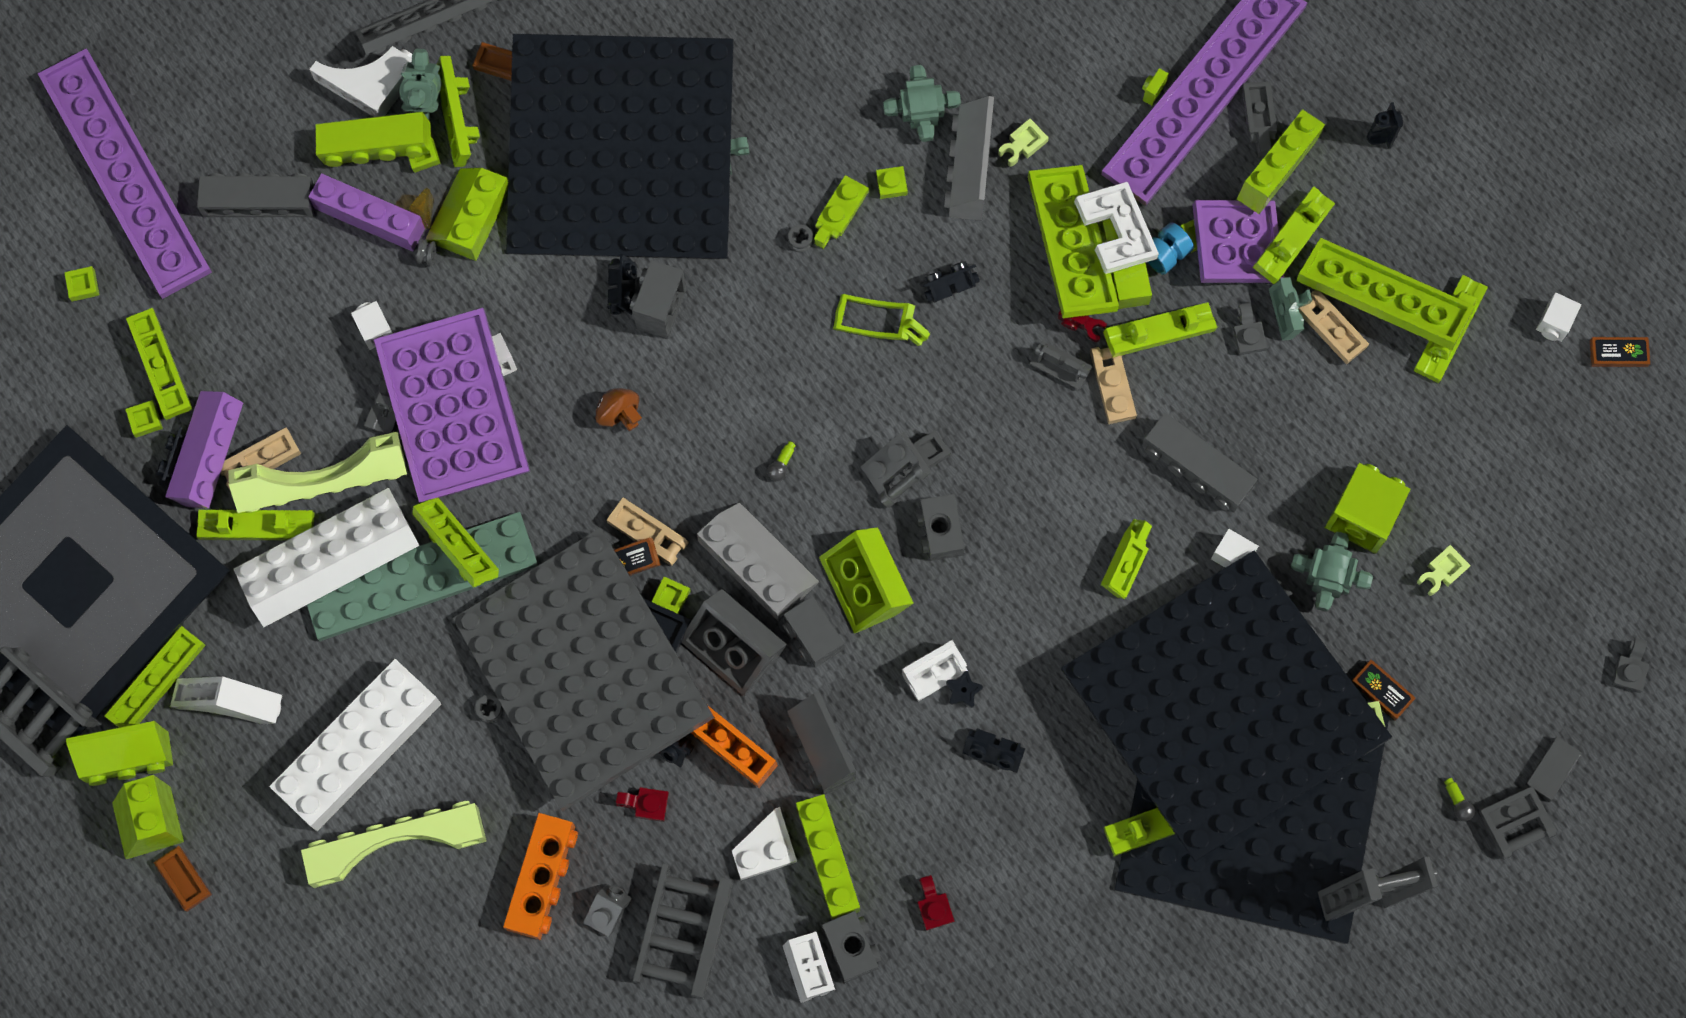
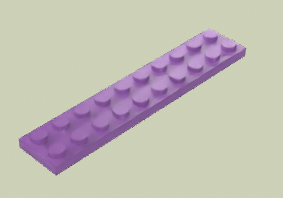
(1200, 94)
(124, 173)

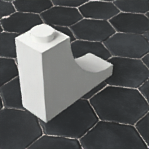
(368, 87)
(227, 698)

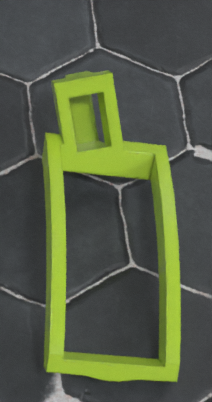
(906, 320)

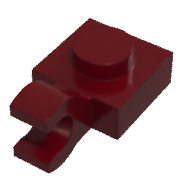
(1083, 322)
(649, 803)
(934, 908)

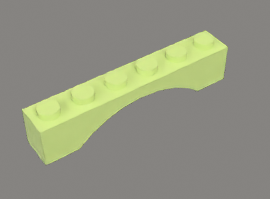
(261, 487)
(332, 861)

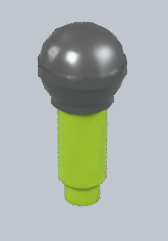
(777, 469)
(1462, 808)

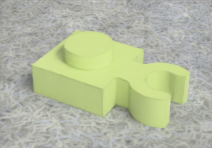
(1024, 140)
(1445, 568)

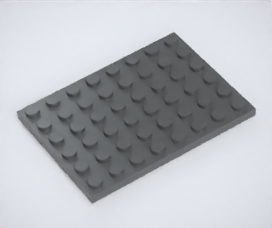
(582, 669)

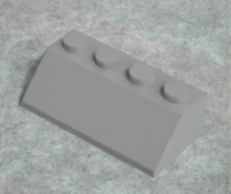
(970, 160)
(757, 560)

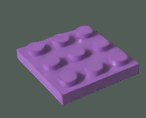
(1232, 240)

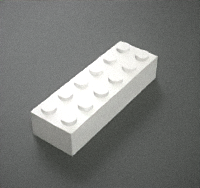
(325, 557)
(355, 745)

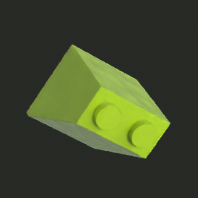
(1368, 507)
(146, 816)

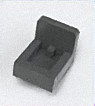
(607, 909)

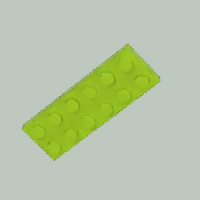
(1070, 245)
(1386, 293)

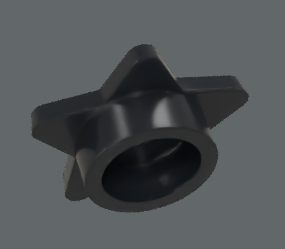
(957, 695)

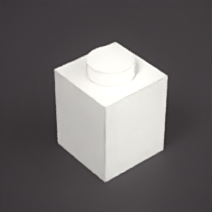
(1558, 317)
(371, 323)
(1232, 549)

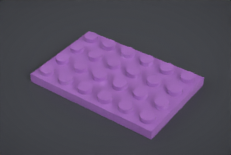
(451, 405)

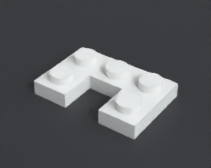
(1134, 241)

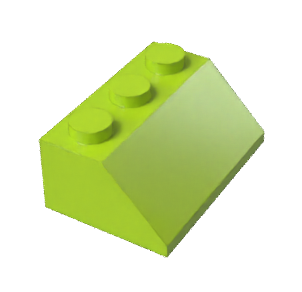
(469, 211)
(865, 579)
(120, 752)

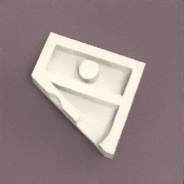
(765, 847)

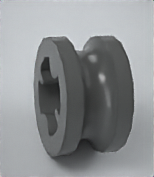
(805, 244)
(427, 252)
(484, 701)

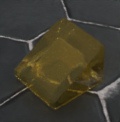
(423, 207)

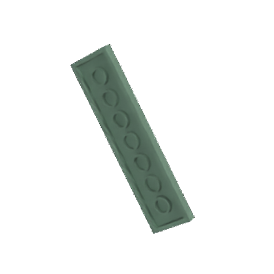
(419, 579)

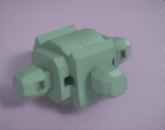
(420, 84)
(921, 103)
(1332, 571)

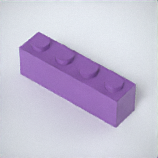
(367, 212)
(204, 449)

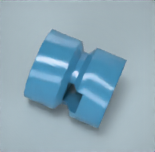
(1171, 245)

